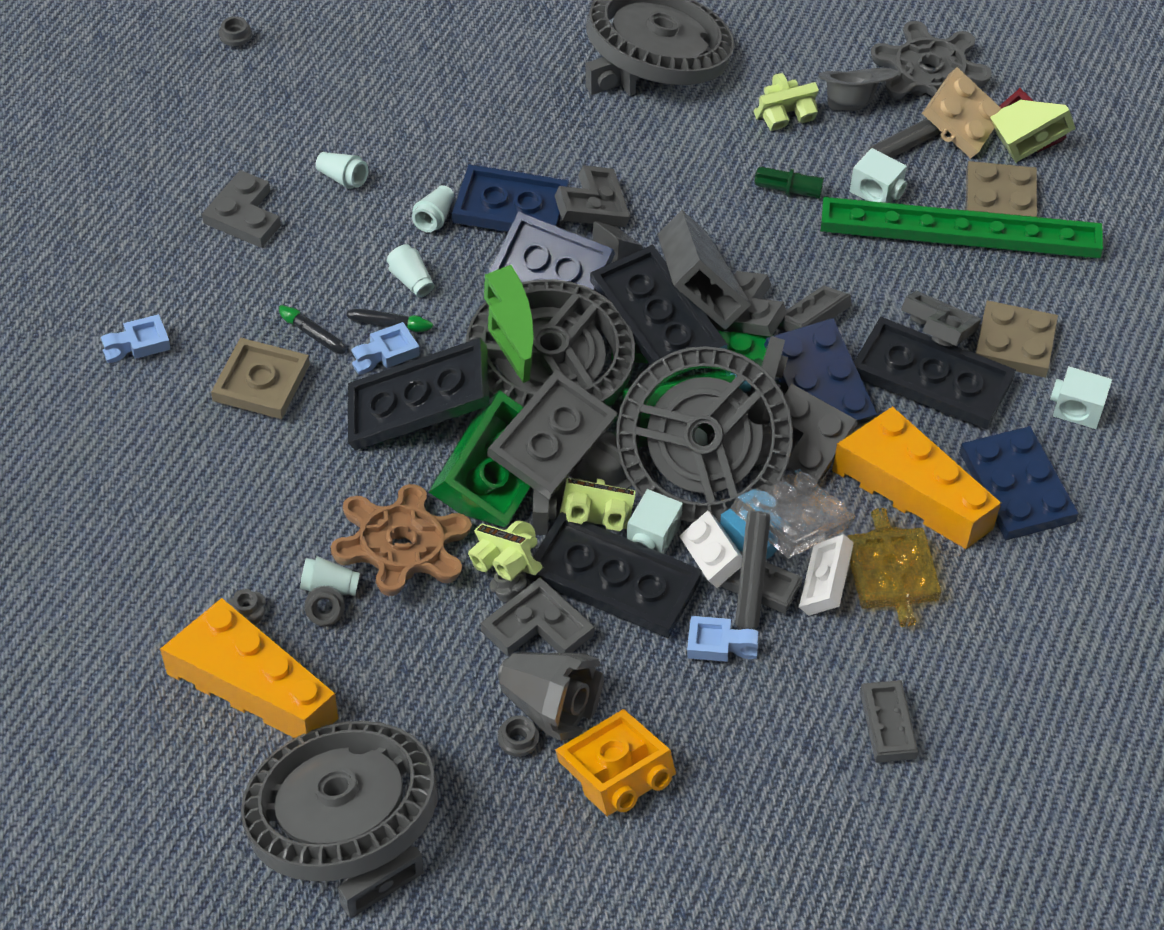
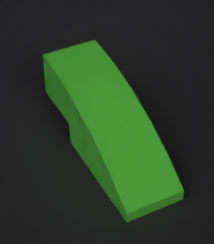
(510, 318)

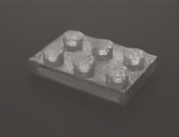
(798, 510)

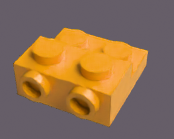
(617, 762)

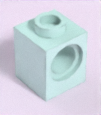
(878, 178)
(1080, 397)
(655, 521)

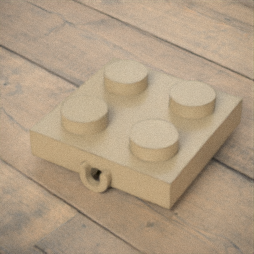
(962, 111)

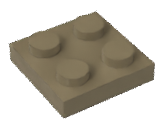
(1001, 189)
(1017, 337)
(260, 378)

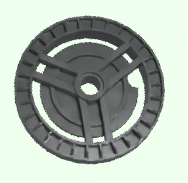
(661, 39)
(563, 342)
(699, 403)
(339, 801)

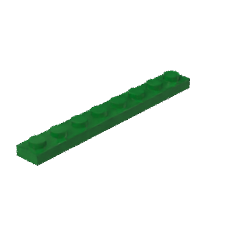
(962, 227)

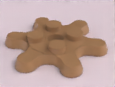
(399, 521)

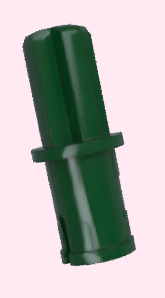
(789, 182)

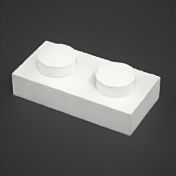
(712, 549)
(826, 575)

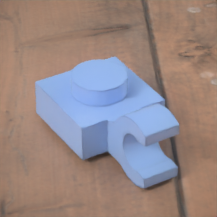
(140, 336)
(387, 345)
(714, 639)

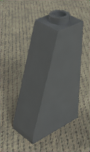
(701, 271)

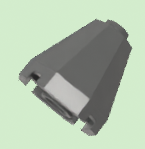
(553, 689)

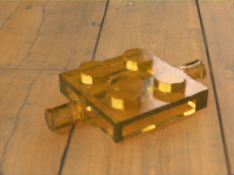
(893, 568)

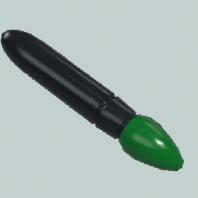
(413, 323)
(312, 329)

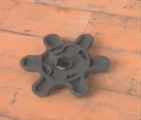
(925, 49)

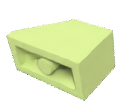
(1031, 126)

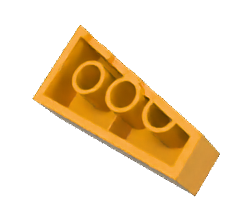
(918, 477)
(243, 666)

